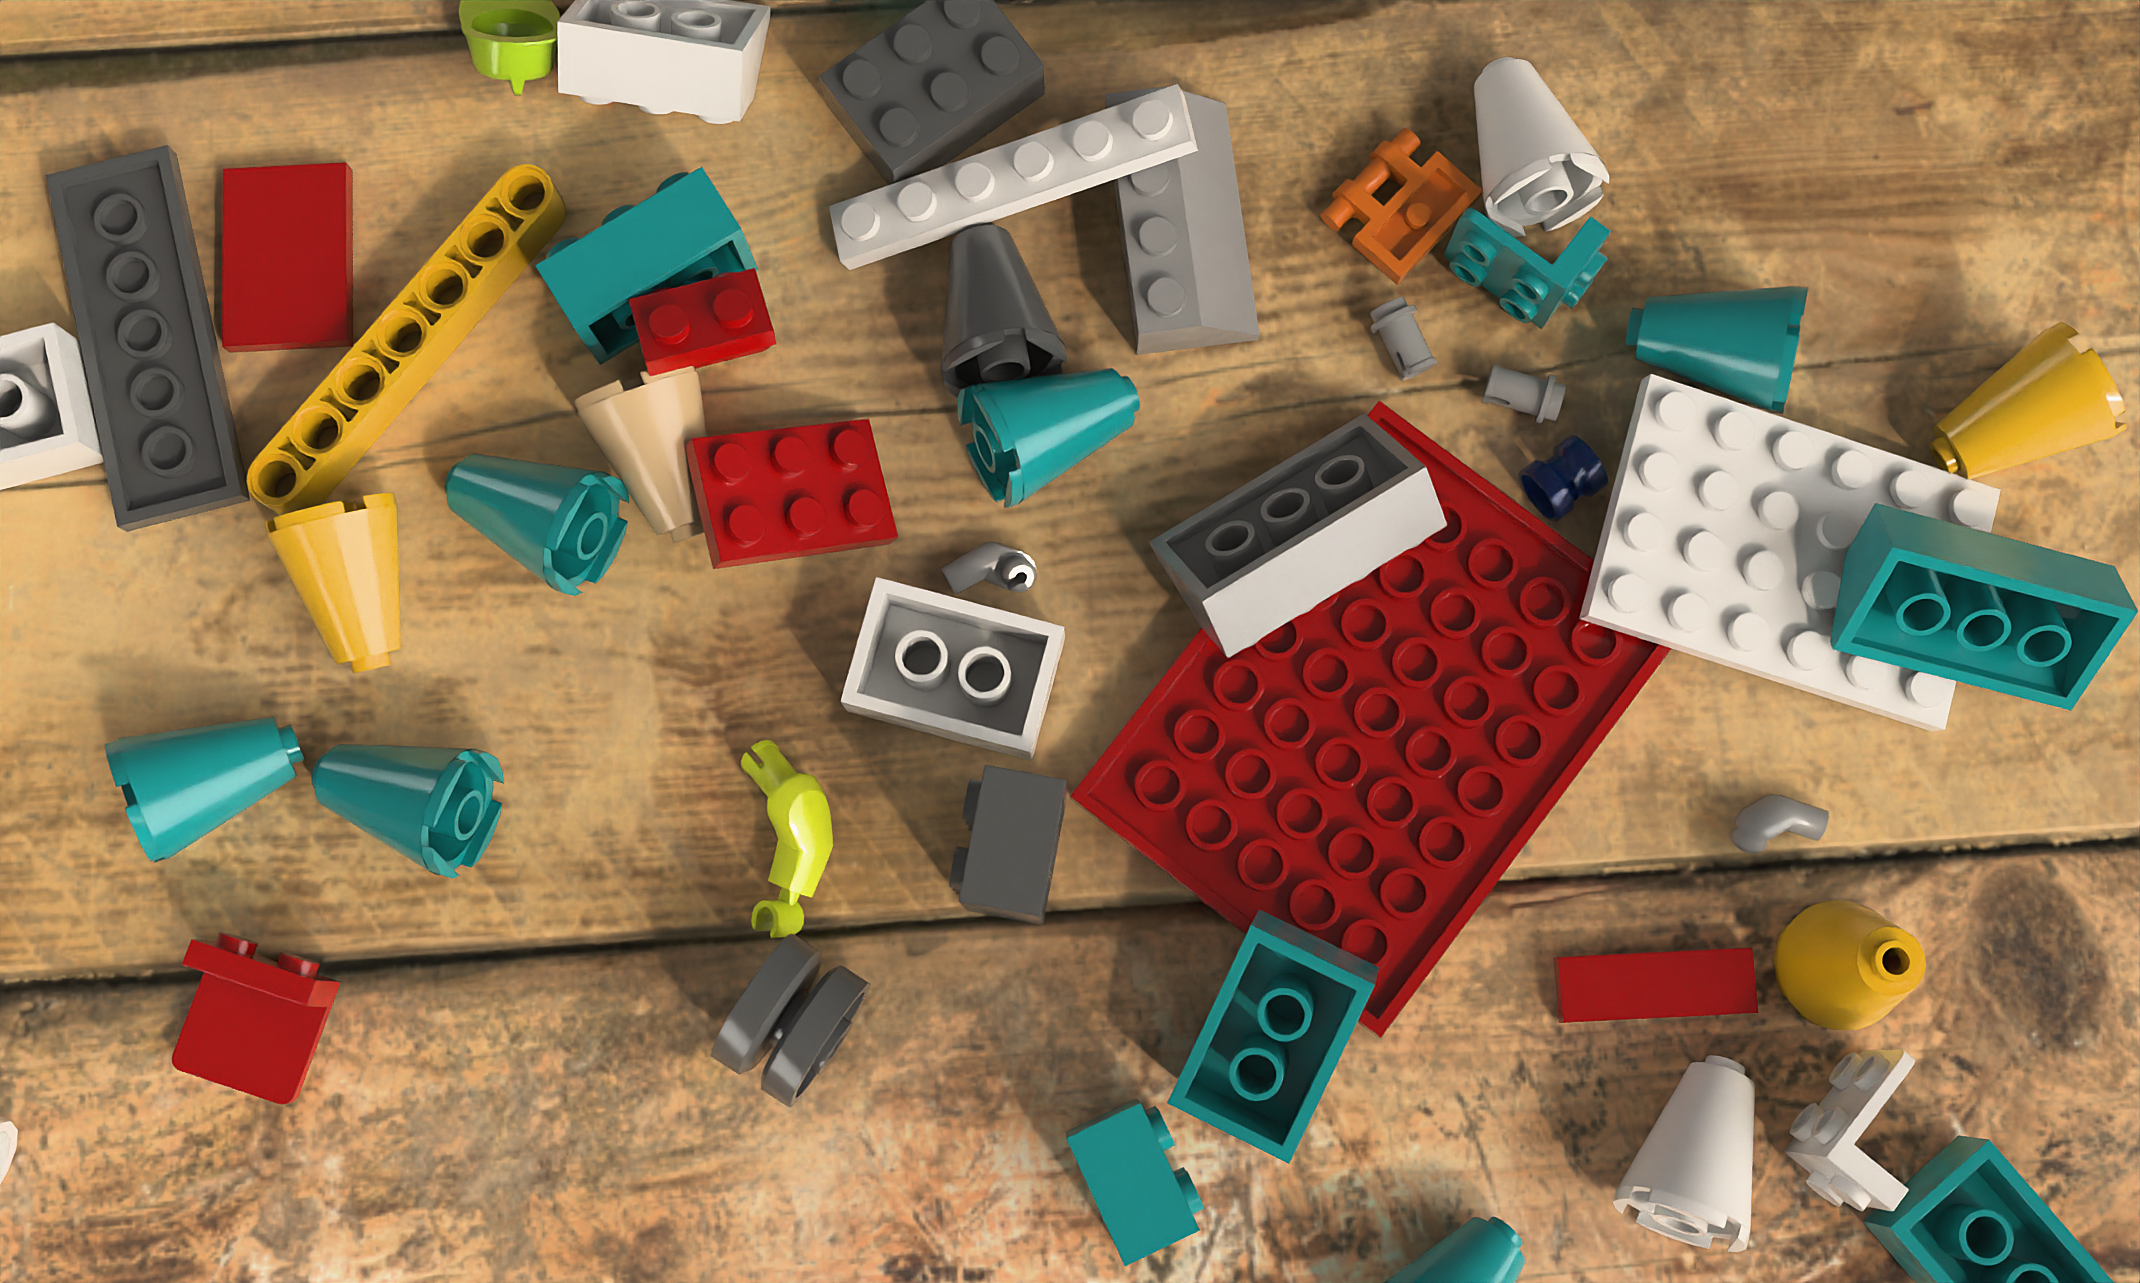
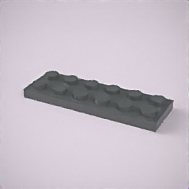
(147, 339)

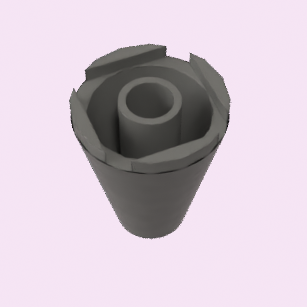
(994, 314)

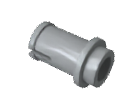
(1402, 338)
(1524, 393)

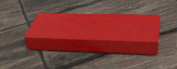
(1655, 985)

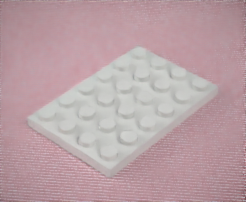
(1738, 538)

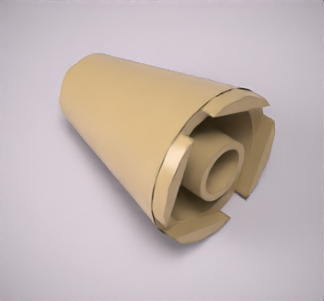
(644, 436)

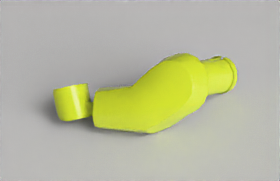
(803, 832)

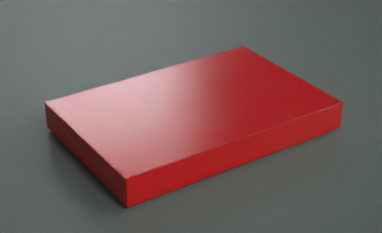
(287, 257)

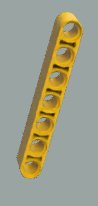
(405, 373)

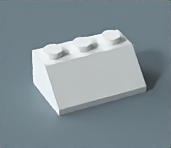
(664, 54)

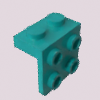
(1517, 275)

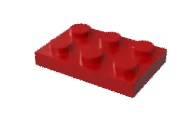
(790, 492)

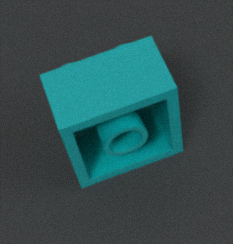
(1133, 1181)

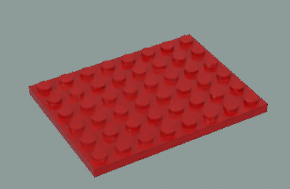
(1383, 744)

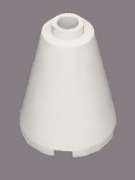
(1531, 152)
(1698, 1160)

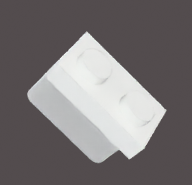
(1828, 1132)

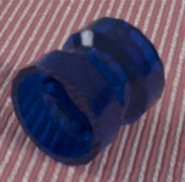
(1563, 478)

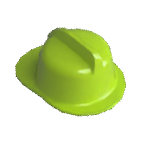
(511, 38)

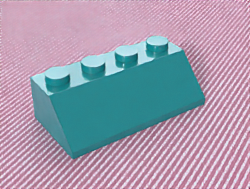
(1978, 607)

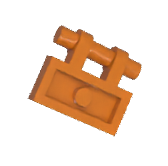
(1414, 218)

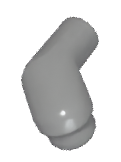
(994, 564)
(1774, 815)

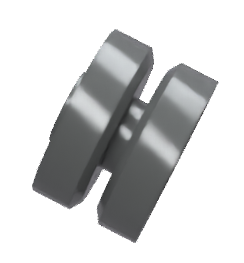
(784, 1015)

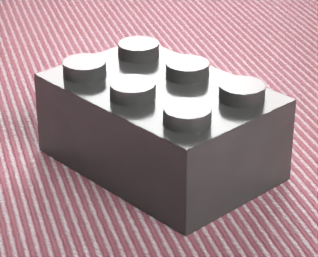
(933, 85)
(1011, 845)

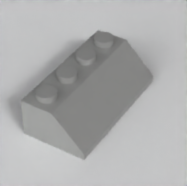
(1186, 241)
(1300, 533)

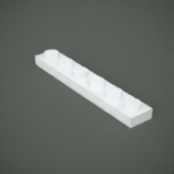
(1013, 177)

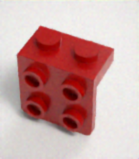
(703, 322)
(253, 1018)

